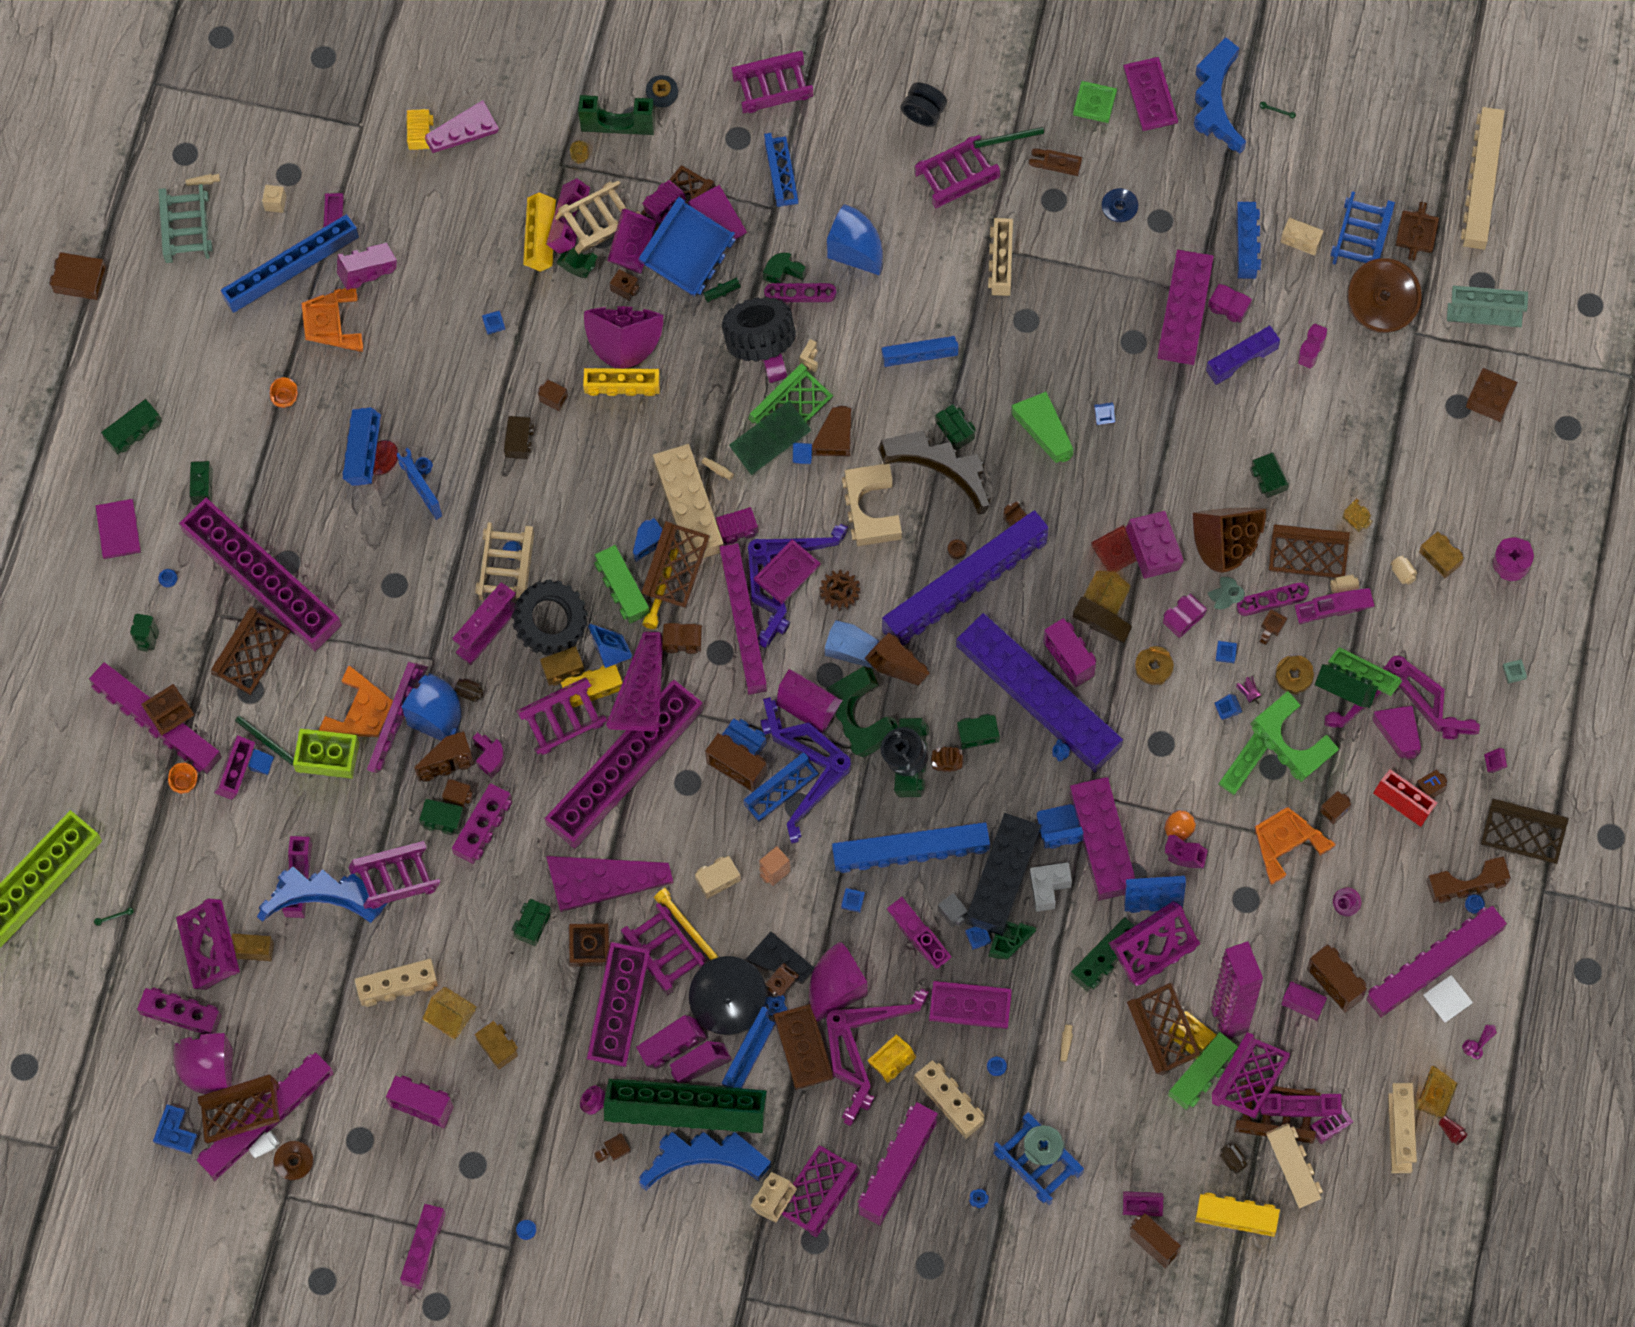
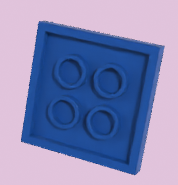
(1153, 893)

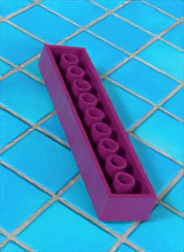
(260, 574)
(622, 767)
(1236, 990)

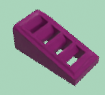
(1321, 1122)

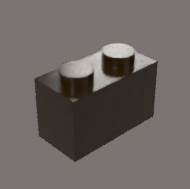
(518, 436)

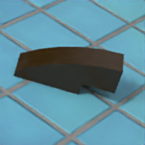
(1101, 620)

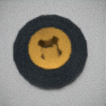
(665, 97)

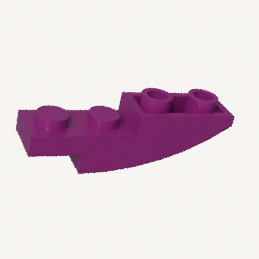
(1334, 604)
(918, 933)

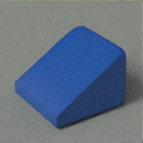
(802, 453)
(1228, 707)
(260, 762)

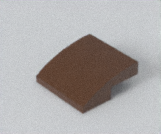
(167, 709)

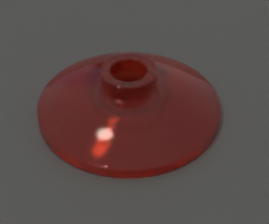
(385, 457)

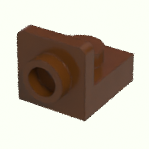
(1013, 513)

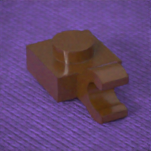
(1273, 625)
(614, 1147)

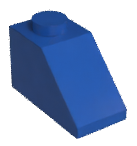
(646, 539)

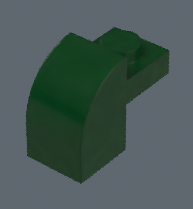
(577, 264)
(780, 265)

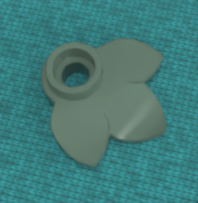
(1225, 596)

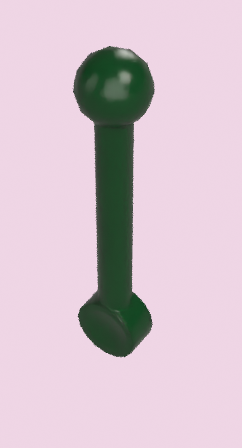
(1263, 105)
(98, 922)

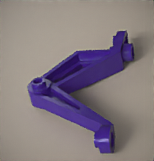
(761, 552)
(835, 765)

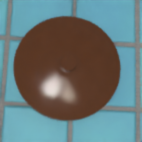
(1384, 295)

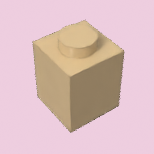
(274, 198)

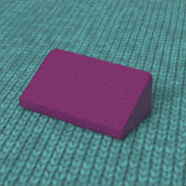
(1142, 1202)

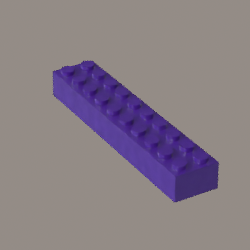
(966, 578)
(1039, 692)

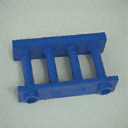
(1380, 228)
(1071, 1167)

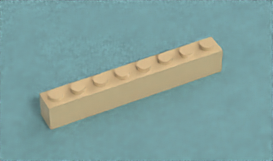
(1483, 178)

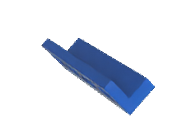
(774, 170)
(919, 351)
(775, 782)

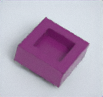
(1495, 760)

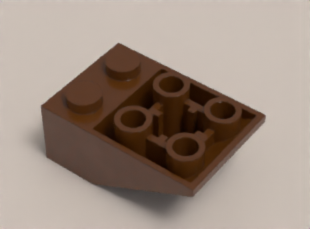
(895, 661)
(447, 756)

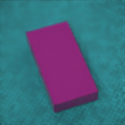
(333, 207)

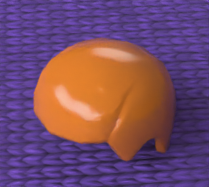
(283, 392)
(182, 778)
(1180, 824)

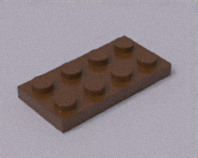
(803, 1047)

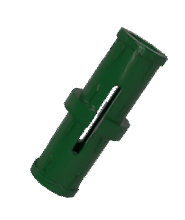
(722, 290)

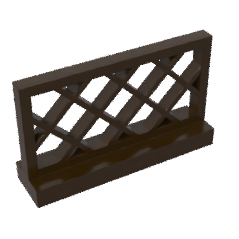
(1527, 814)

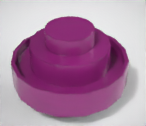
(1346, 901)
(592, 1100)

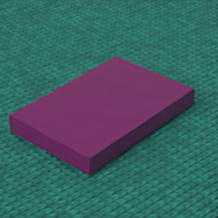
(718, 208)
(630, 240)
(118, 529)
(787, 571)

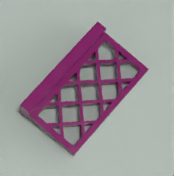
(1237, 1065)
(833, 1197)

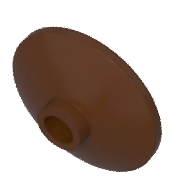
(288, 1152)

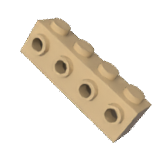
(1002, 256)
(396, 982)
(949, 1099)
(1294, 1166)

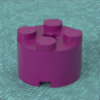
(1511, 549)

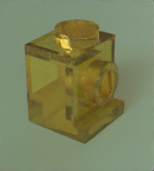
(1357, 516)

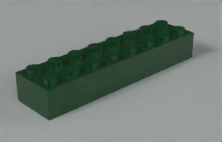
(685, 1105)

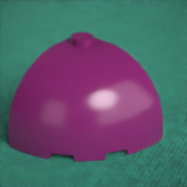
(622, 335)
(835, 982)
(204, 1062)

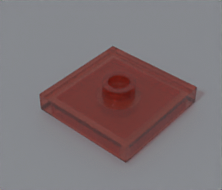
(1115, 549)

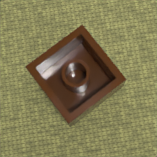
(1491, 394)
(588, 944)

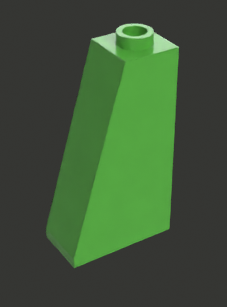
(1043, 425)

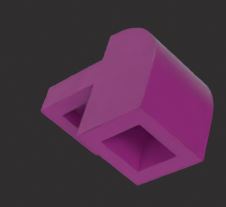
(775, 369)
(493, 757)
(1185, 854)

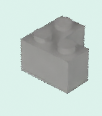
(1046, 880)

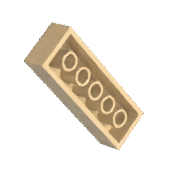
(687, 498)

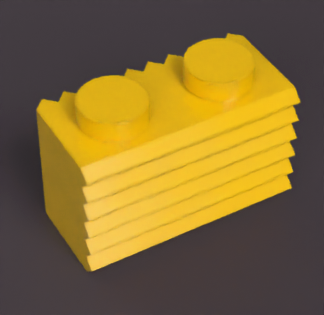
(417, 127)

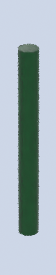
(1008, 137)
(265, 740)

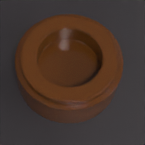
(956, 549)

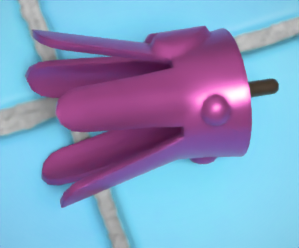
(1251, 693)

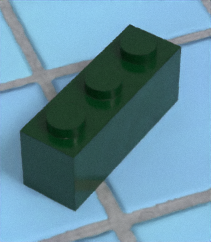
(131, 427)
(1346, 684)

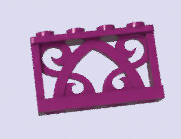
(191, 938)
(1168, 955)

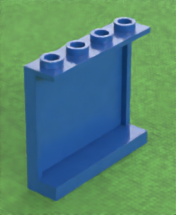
(687, 248)

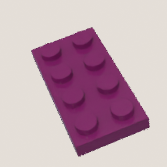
(1150, 94)
(970, 1005)

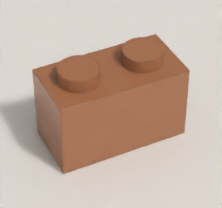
(774, 866)

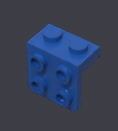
(1059, 826)

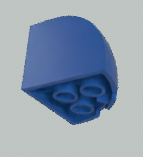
(855, 241)
(433, 708)

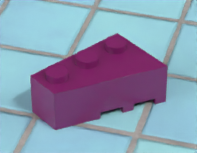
(365, 265)
(671, 1041)

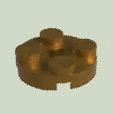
(1163, 660)
(1293, 664)

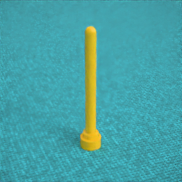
(651, 620)
(663, 897)

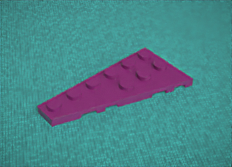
(410, 679)
(639, 696)
(591, 881)

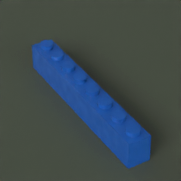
(289, 263)
(911, 847)

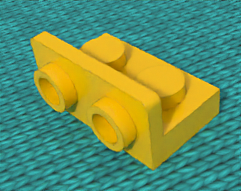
(1201, 1033)
(892, 1058)

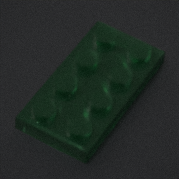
(770, 438)

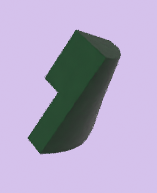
(1014, 937)

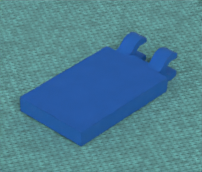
(407, 464)

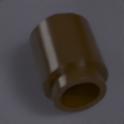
(469, 689)
(1233, 1158)

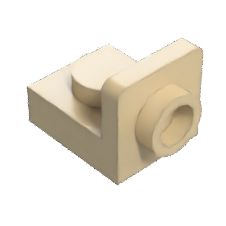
(808, 355)

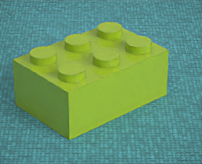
(326, 753)

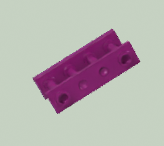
(766, 66)
(957, 189)
(485, 624)
(545, 705)
(397, 857)
(655, 966)

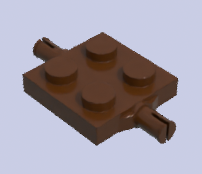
(1417, 231)

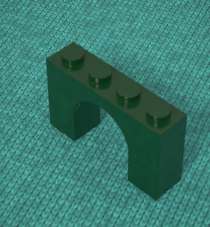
(595, 119)
(849, 690)

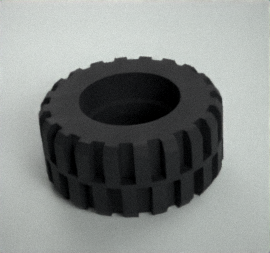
(758, 329)
(567, 600)

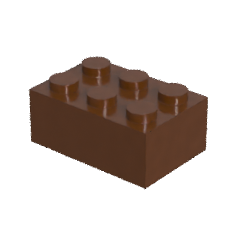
(736, 762)
(1337, 978)

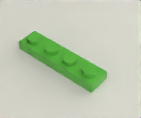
(1385, 680)
(1243, 764)

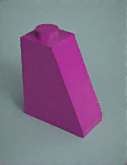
(1399, 730)
(700, 1061)

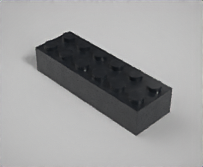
(1003, 874)

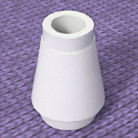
(264, 1144)

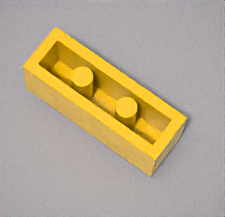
(602, 681)

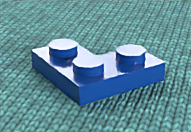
(169, 1131)

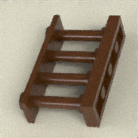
(1246, 1125)

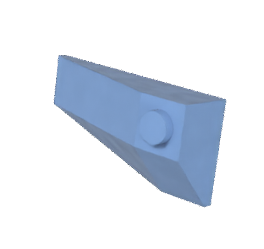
(849, 643)

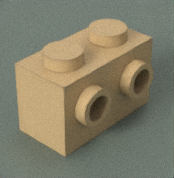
(1302, 236)
(717, 876)
(773, 1197)

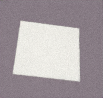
(1448, 998)

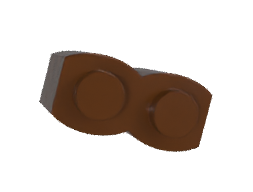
(682, 638)

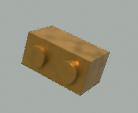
(1441, 554)
(562, 665)
(253, 947)
(496, 1045)

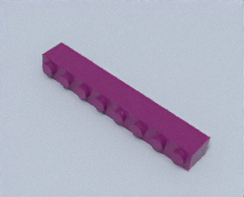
(743, 619)
(129, 699)
(1436, 961)
(291, 1093)

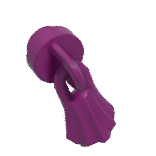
(1471, 1046)

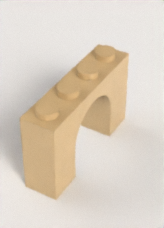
(868, 529)

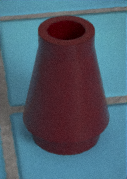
(1453, 1131)

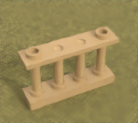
(599, 234)
(523, 555)
(1402, 1128)

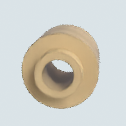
(1404, 570)
(1344, 583)

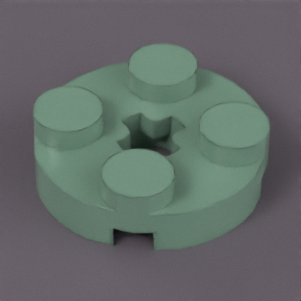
(1032, 1145)

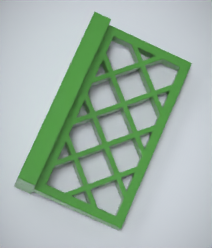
(784, 389)

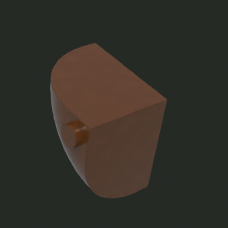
(1227, 535)

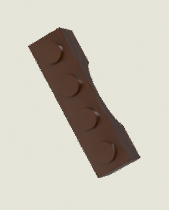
(1445, 886)

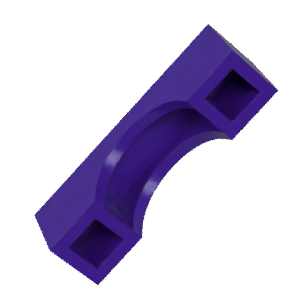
(1255, 346)

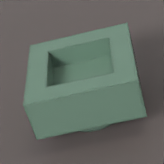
(1514, 671)

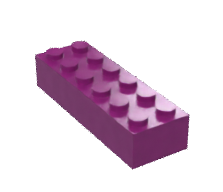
(1185, 307)
(1102, 837)
(617, 1004)
(898, 1163)

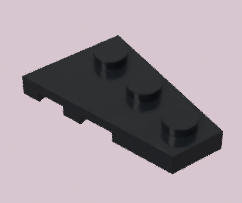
(774, 952)

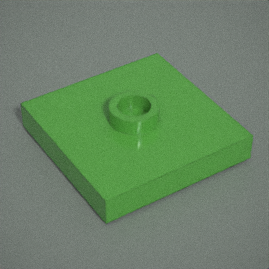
(1095, 101)

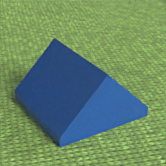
(609, 645)

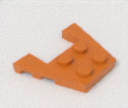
(323, 323)
(366, 712)
(1283, 833)

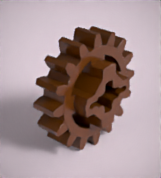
(845, 586)

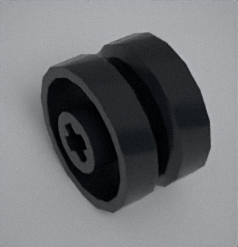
(923, 104)
(904, 751)

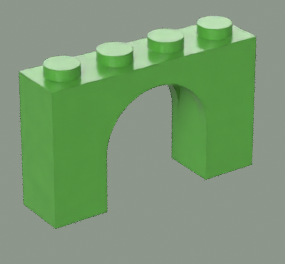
(1300, 762)

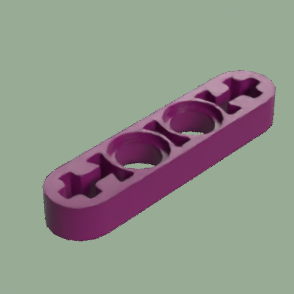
(800, 288)
(1273, 601)

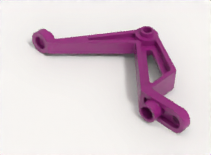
(1402, 668)
(852, 1019)

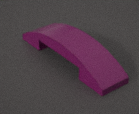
(1302, 1105)

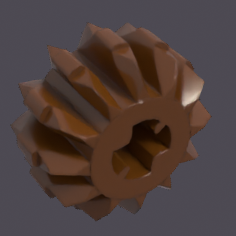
(947, 759)

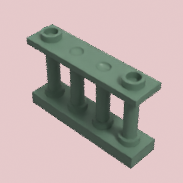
(169, 233)
(1487, 306)

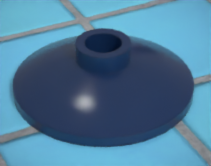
(1122, 198)

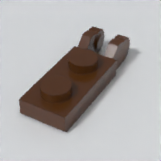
(1056, 161)

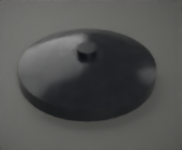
(727, 995)

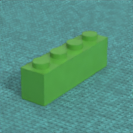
(621, 584)
(1203, 1071)

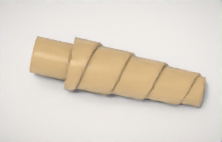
(205, 179)
(720, 470)
(1066, 1040)

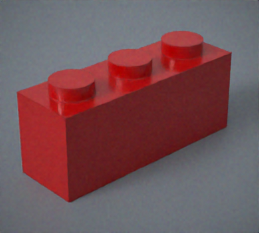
(1405, 797)

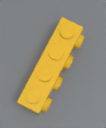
(539, 219)
(621, 381)
(1237, 1215)

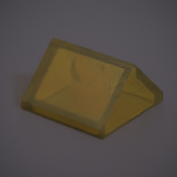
(1107, 590)
(449, 1012)
(1436, 1093)

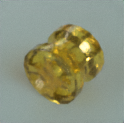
(579, 147)

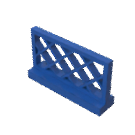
(749, 1051)

